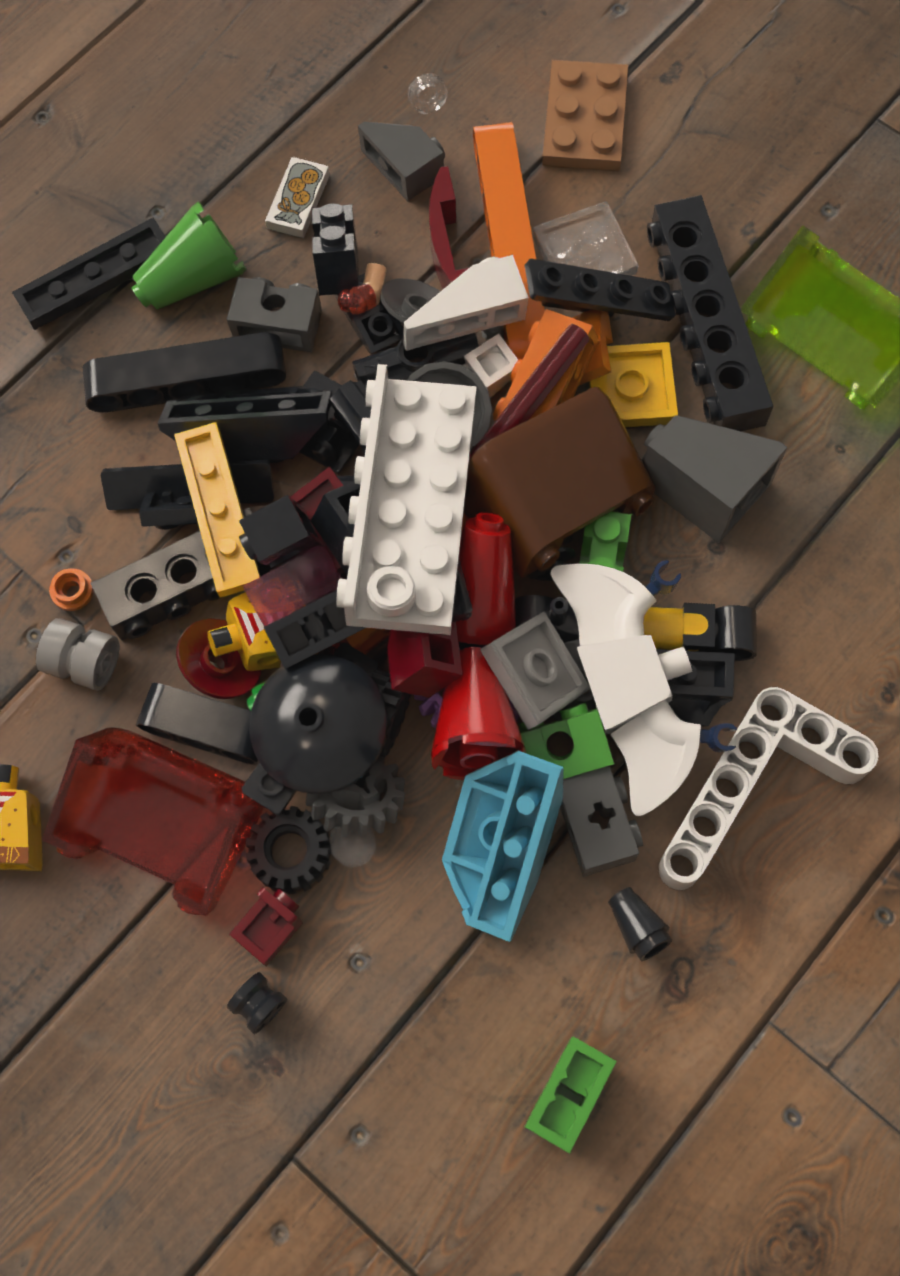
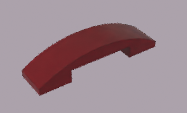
(441, 213)

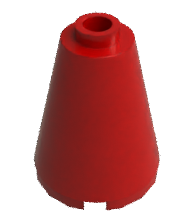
(489, 579)
(474, 720)

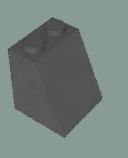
(710, 471)

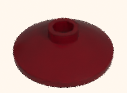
(194, 659)

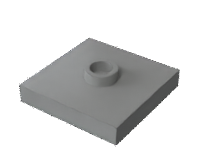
(535, 670)

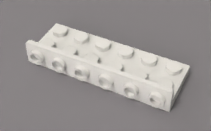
(409, 499)

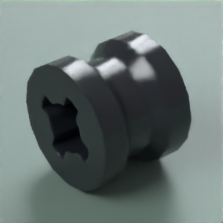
(256, 1003)

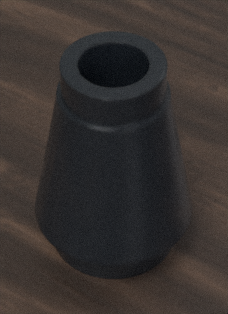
(639, 924)

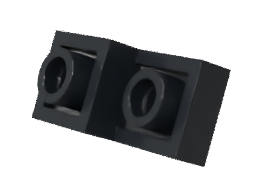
(376, 327)

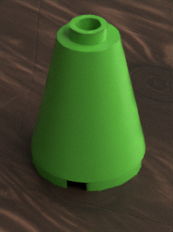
(186, 262)

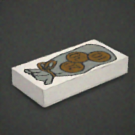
(297, 196)

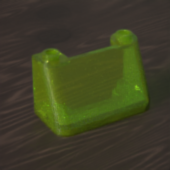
(830, 318)

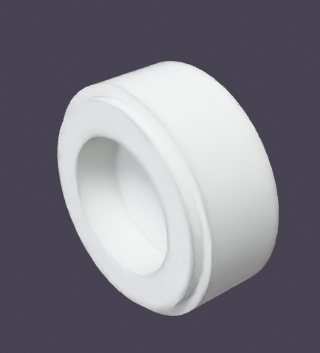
(391, 591)

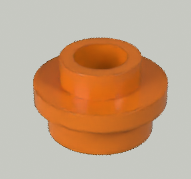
(66, 579)

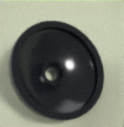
(342, 740)

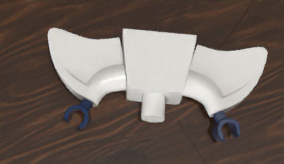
(632, 678)

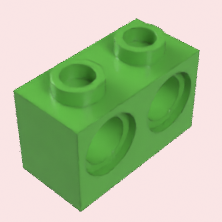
(570, 1094)

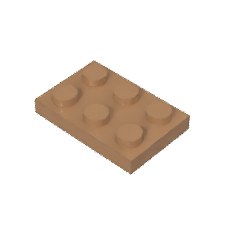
(585, 115)

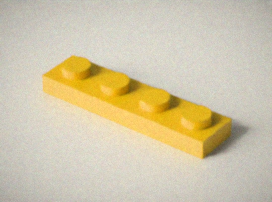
(216, 507)

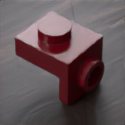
(267, 925)

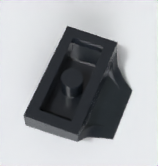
(705, 689)

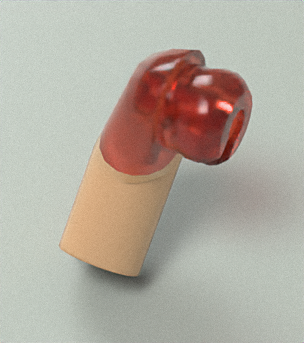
(365, 295)

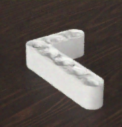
(745, 771)

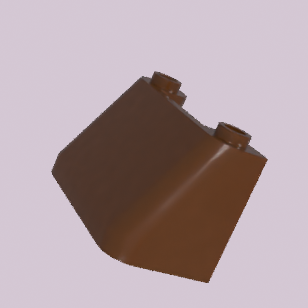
(558, 477)

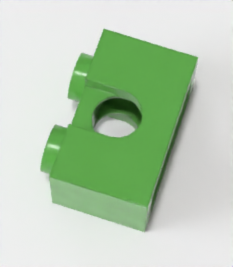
(607, 541)
(589, 739)

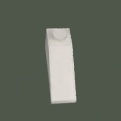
(477, 300)

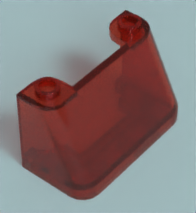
(153, 813)

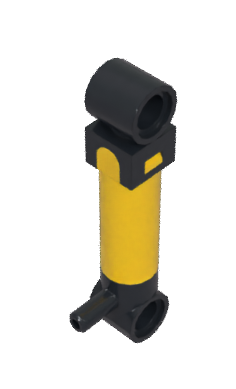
(694, 626)

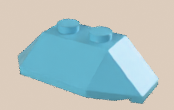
(502, 839)

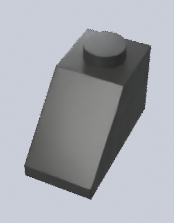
(402, 155)

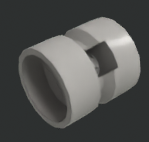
(71, 651)

